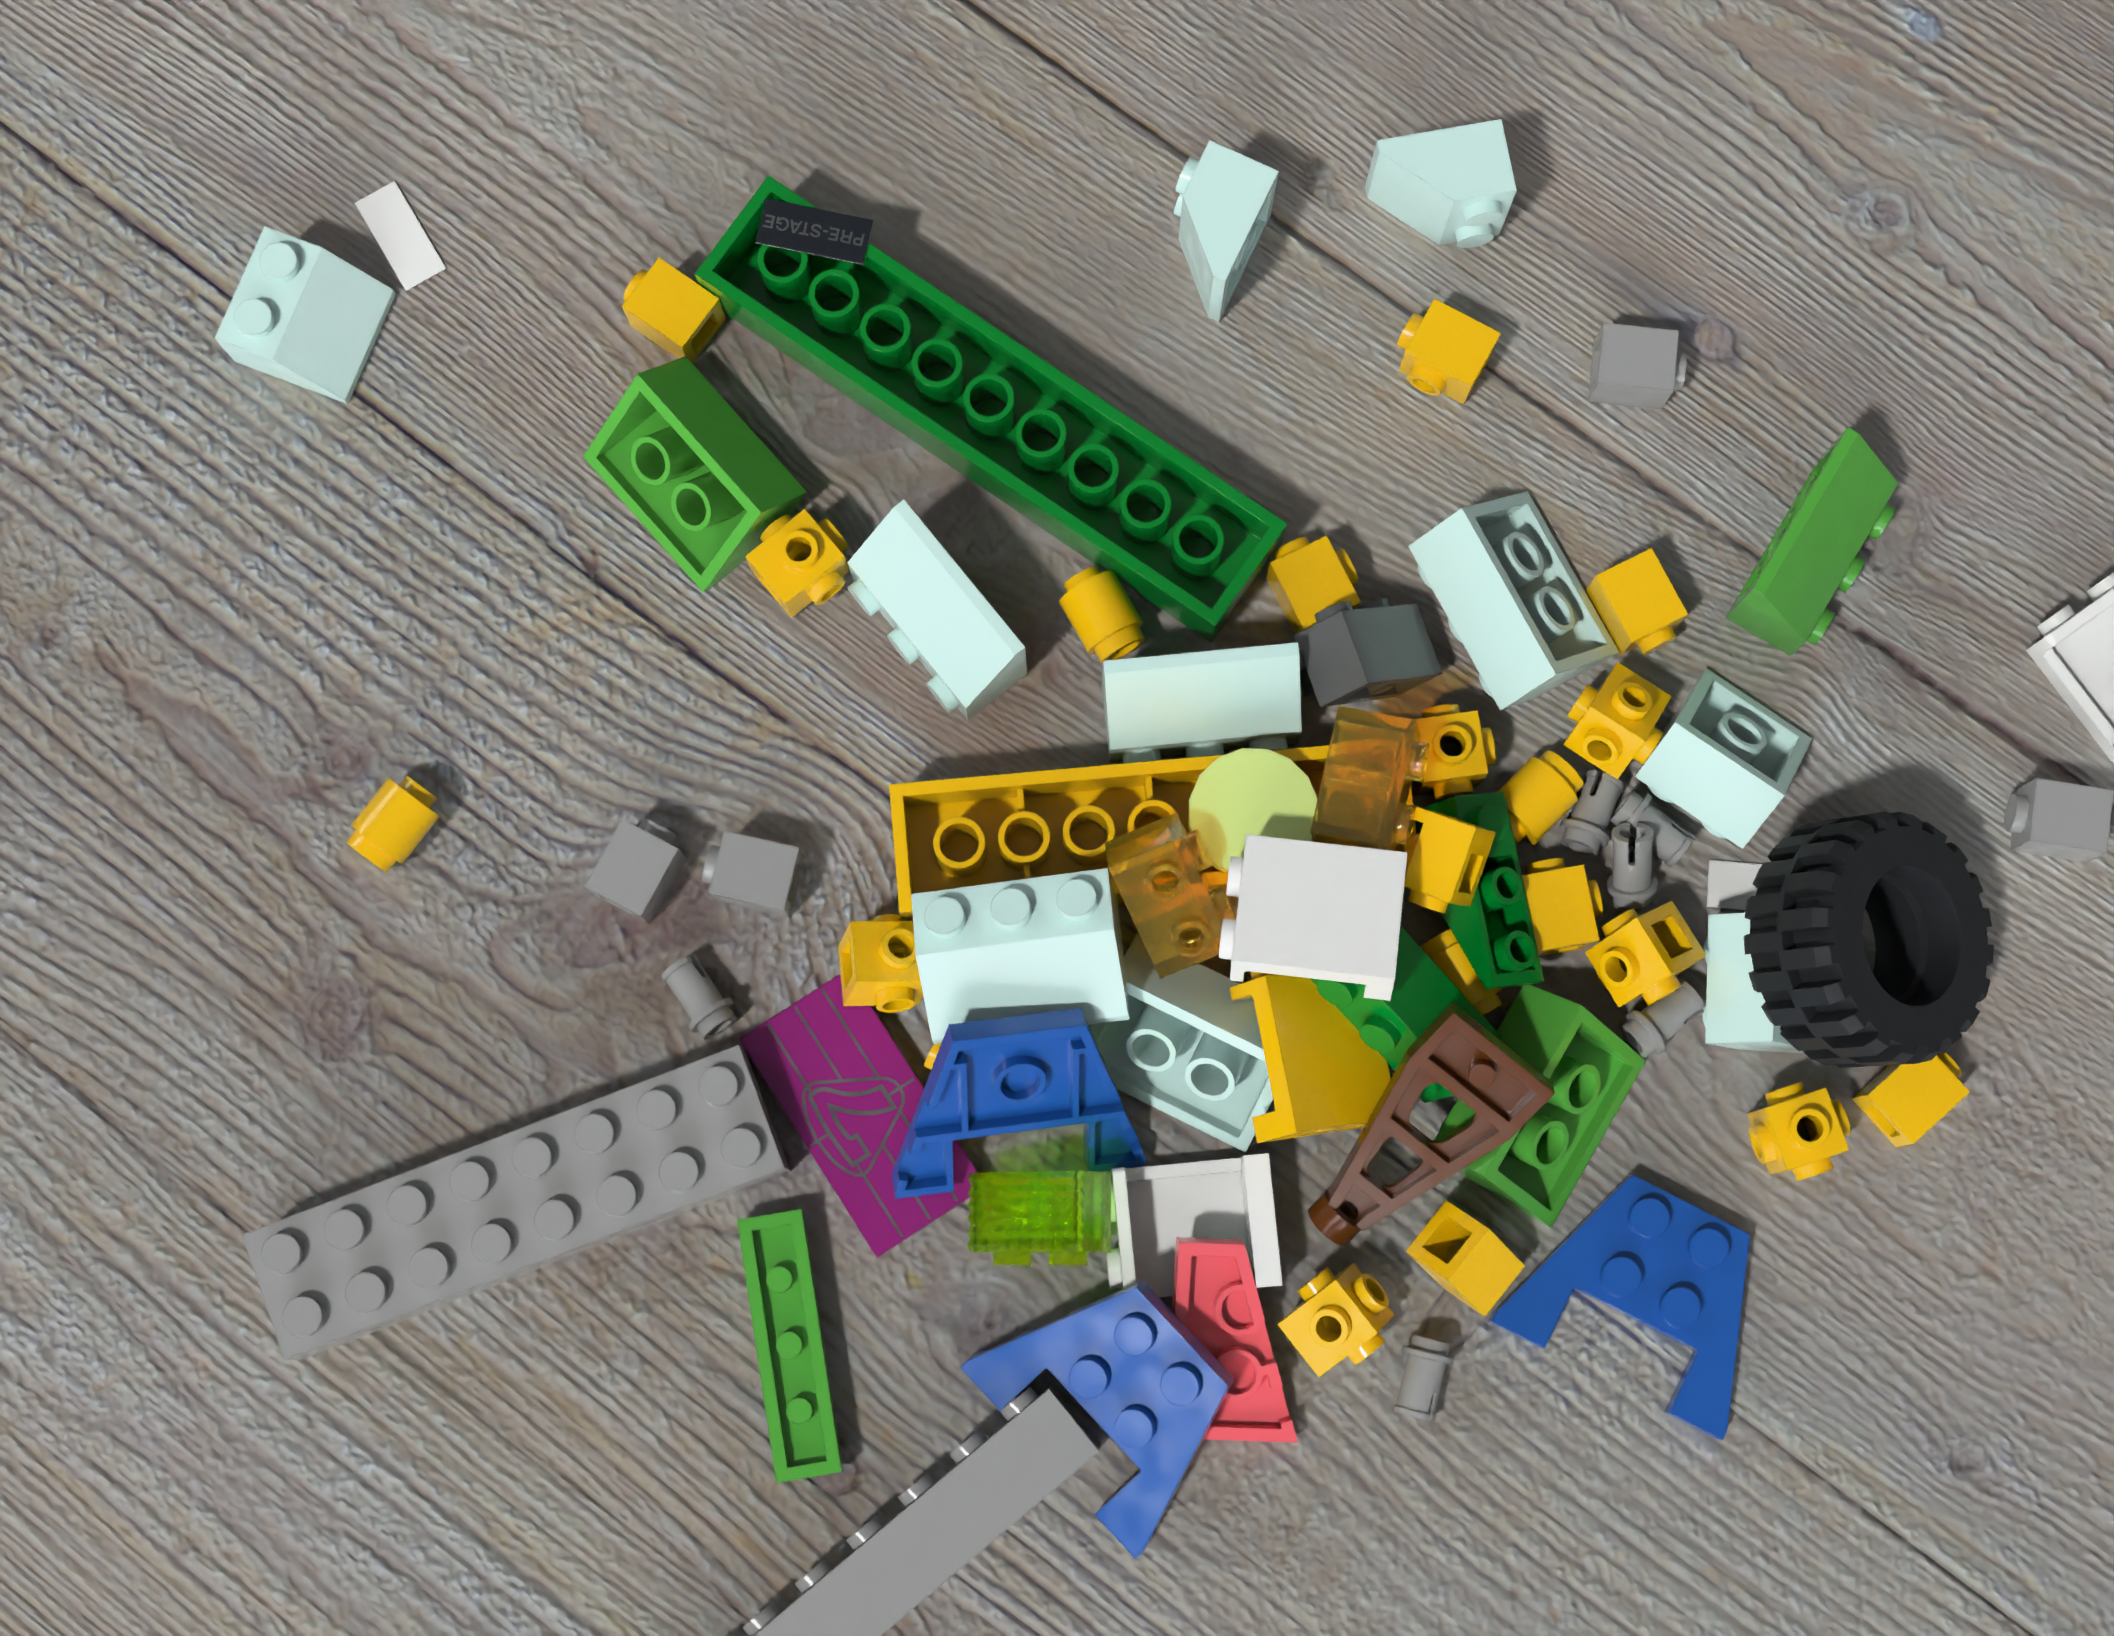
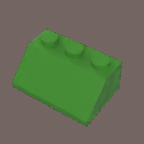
(692, 471)
(1817, 546)
(1590, 1081)

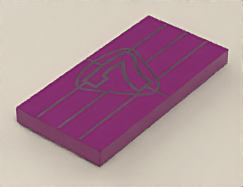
(852, 1109)

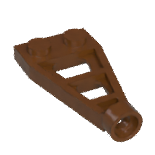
(1474, 1069)

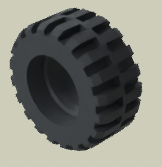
(1924, 928)

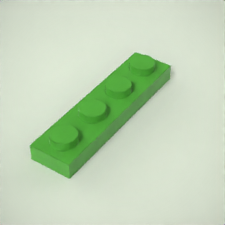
(790, 1346)

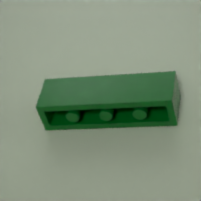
(1416, 1002)

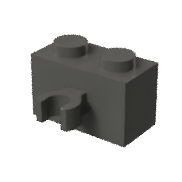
(1365, 653)

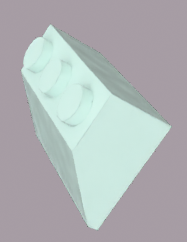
(1512, 598)
(936, 614)
(1202, 702)
(1021, 950)
(1188, 1049)

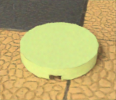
(1250, 795)

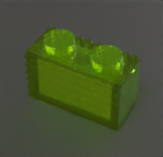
(1040, 1214)

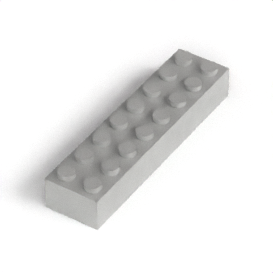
(515, 1203)

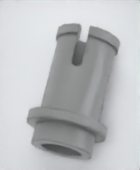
(1591, 814)
(1669, 838)
(1632, 876)
(699, 997)
(1661, 1020)
(1422, 1377)

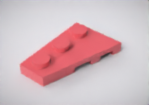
(1223, 1310)

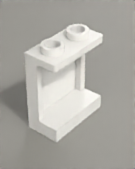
(2080, 661)
(1315, 912)
(1192, 1201)

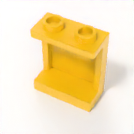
(1314, 1059)

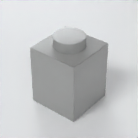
(1636, 366)
(2059, 819)
(637, 868)
(754, 873)

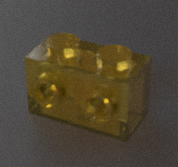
(1369, 780)
(1169, 894)

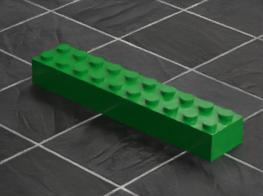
(1000, 418)

